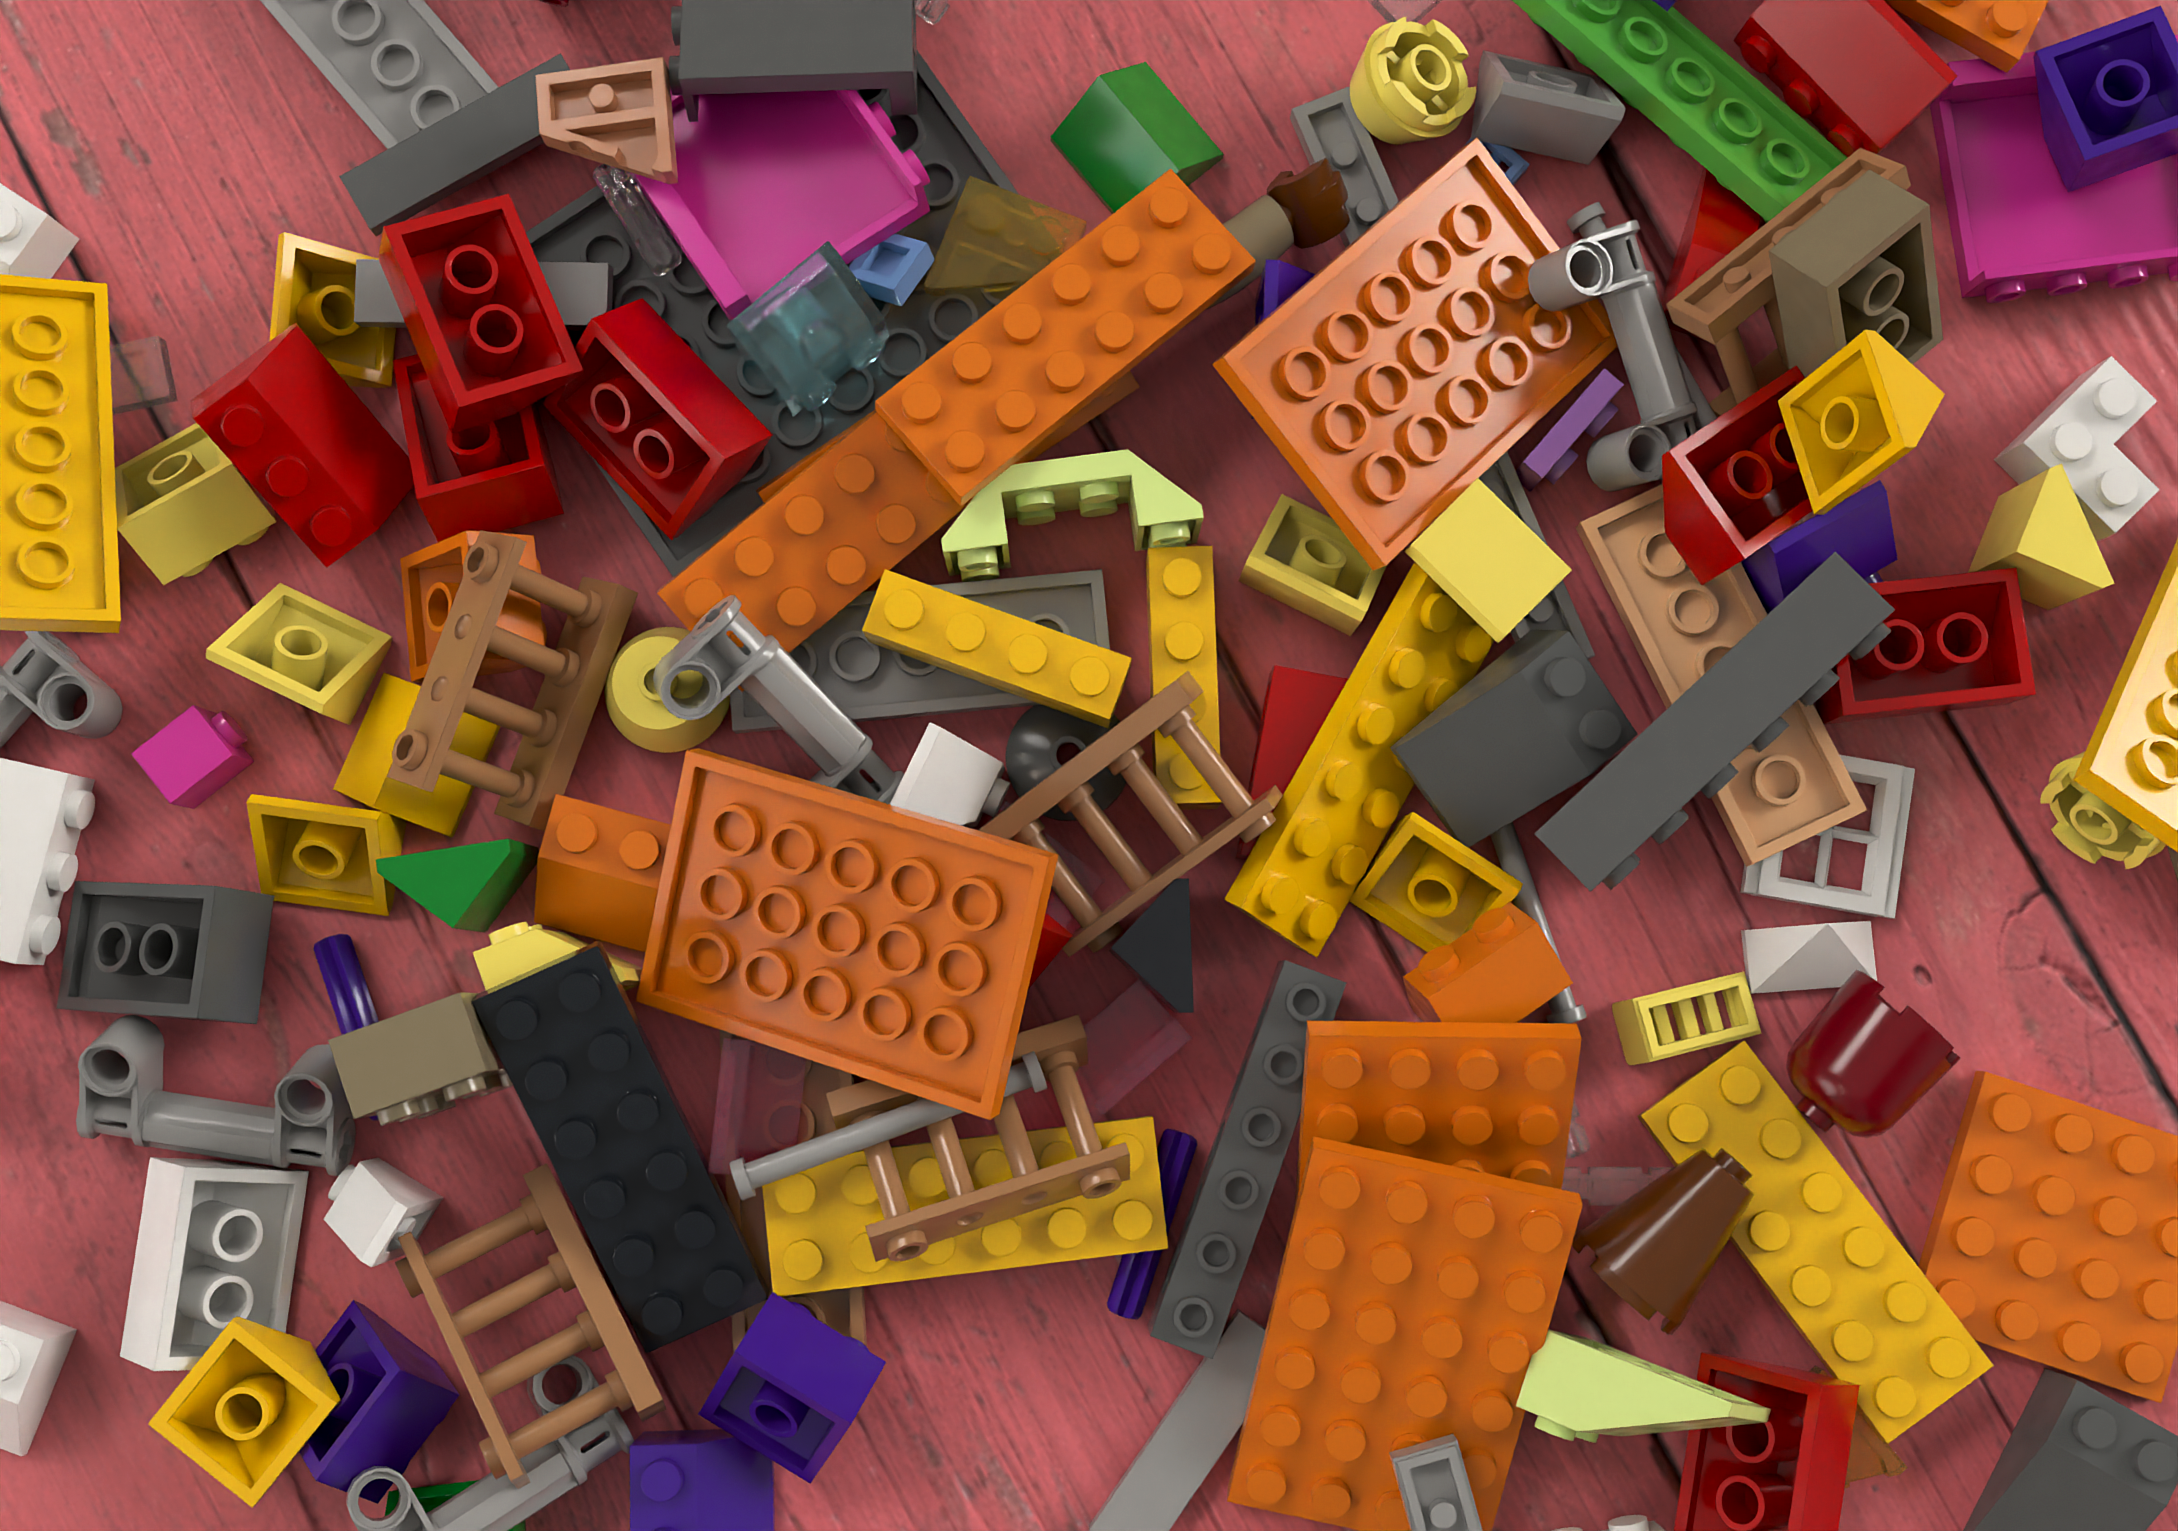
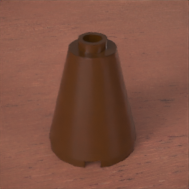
(1669, 1235)

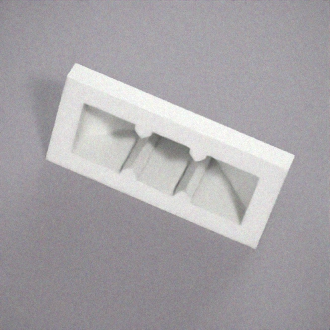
(1807, 956)

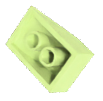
(1595, 1390)

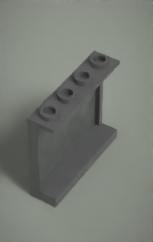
(794, 48)

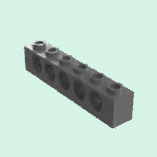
(1242, 1163)

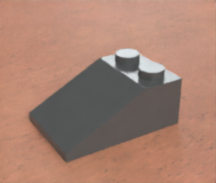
(1514, 736)
(166, 951)
(2078, 1465)

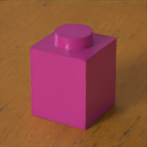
(194, 756)

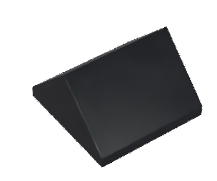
(1160, 948)

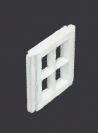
(1883, 854)

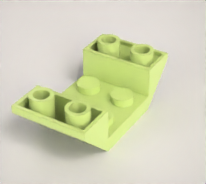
(1093, 483)

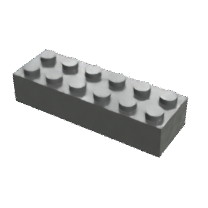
(1714, 721)

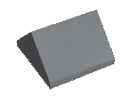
(1543, 108)

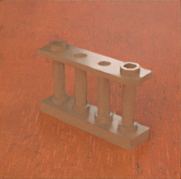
(1745, 282)
(566, 699)
(1122, 754)
(1094, 1173)
(596, 1327)

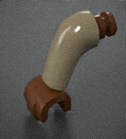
(1295, 211)

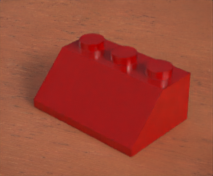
(1845, 67)
(478, 310)
(657, 417)
(306, 444)
(1734, 483)
(1948, 649)
(1771, 1472)

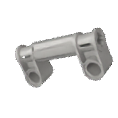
(1613, 269)
(48, 680)
(781, 691)
(129, 1101)
(499, 1503)

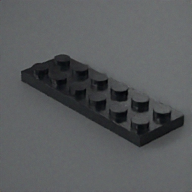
(621, 1146)

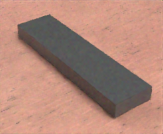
(450, 152)

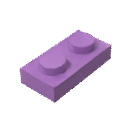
(1587, 414)

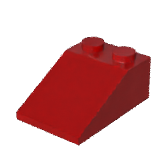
(477, 476)

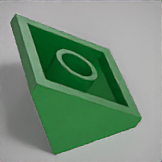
(1130, 134)
(463, 883)

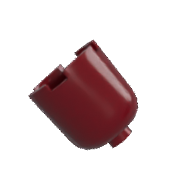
(1865, 1061)

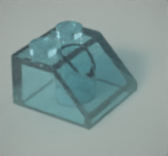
(810, 331)

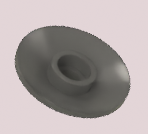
(1033, 752)

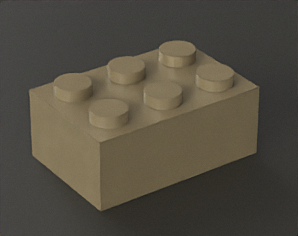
(1858, 269)
(418, 1062)

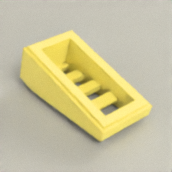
(1646, 1027)

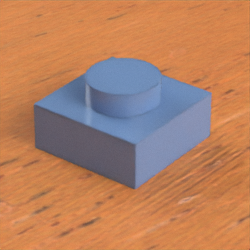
(893, 268)

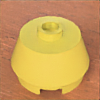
(1411, 82)
(636, 704)
(2091, 825)

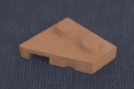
(612, 116)

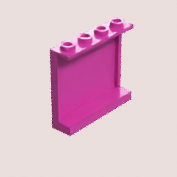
(777, 180)
(2010, 207)

